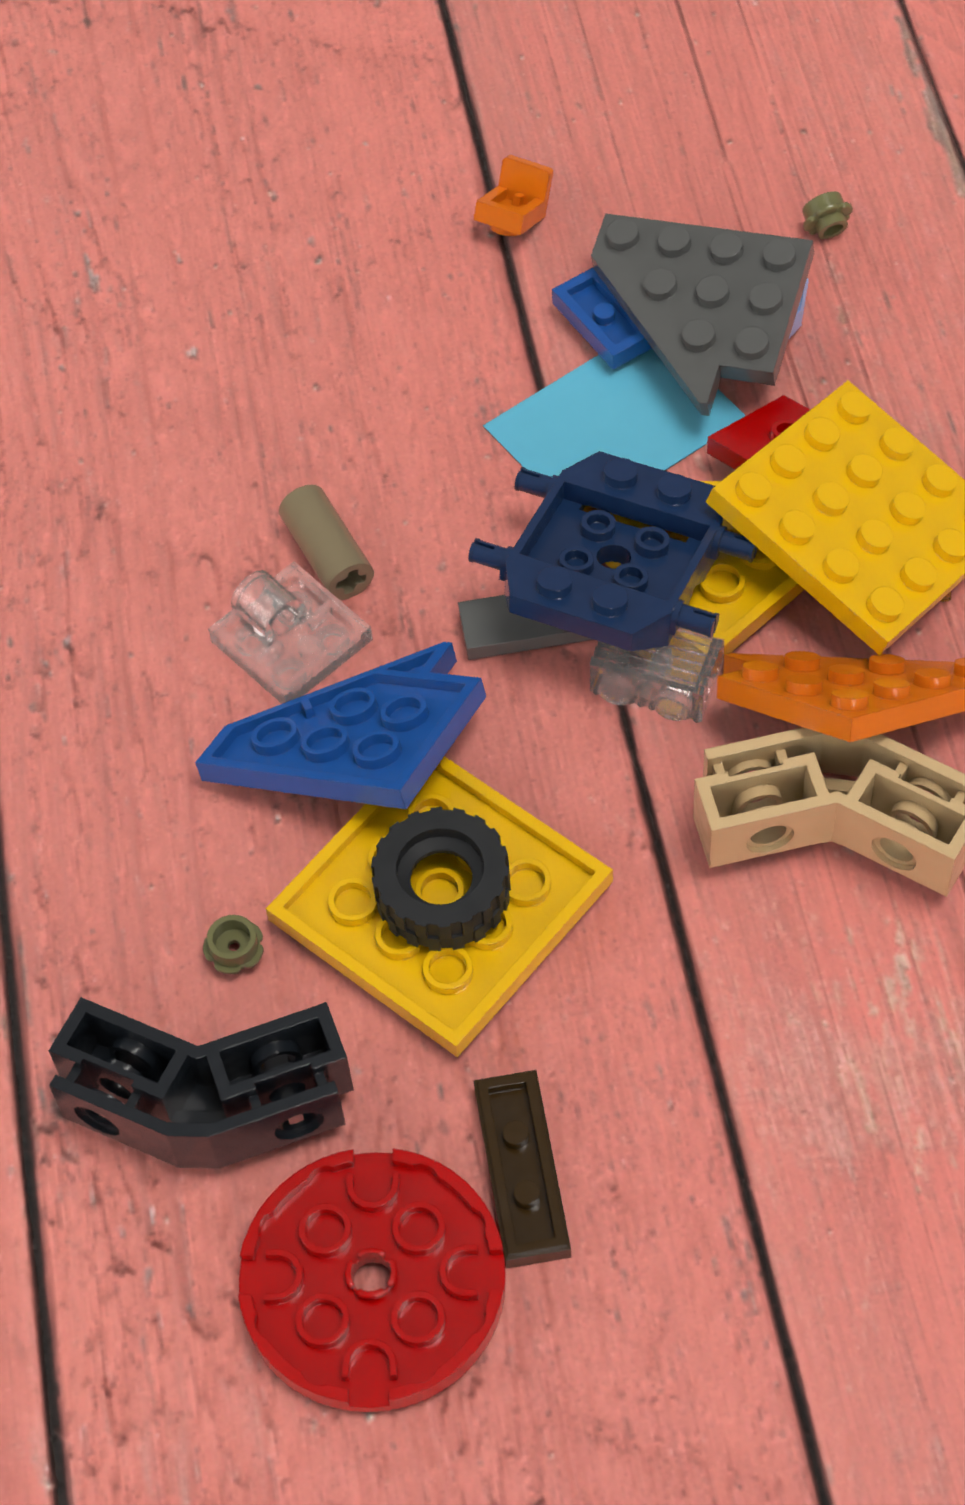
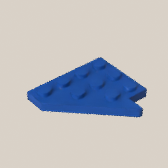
(356, 739)

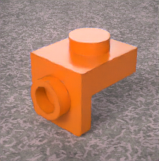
(518, 199)

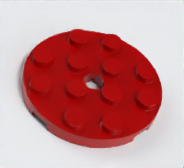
(380, 1344)

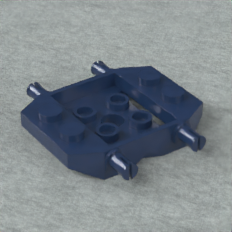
(557, 561)

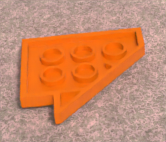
(844, 694)

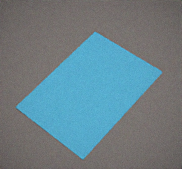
(621, 412)

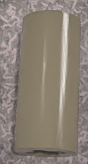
(326, 542)

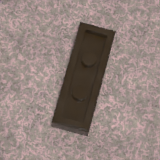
(522, 1169)

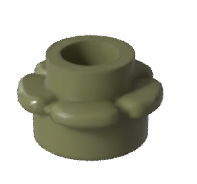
(826, 215)
(228, 931)

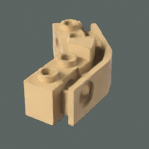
(811, 809)

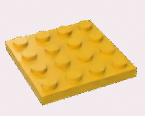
(853, 515)
(449, 990)

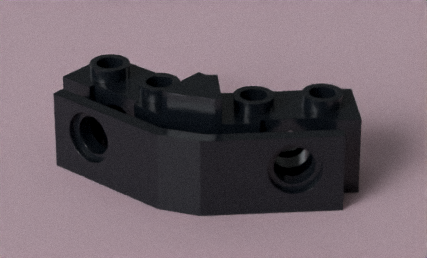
(204, 1100)

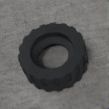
(432, 834)

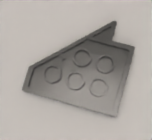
(705, 297)

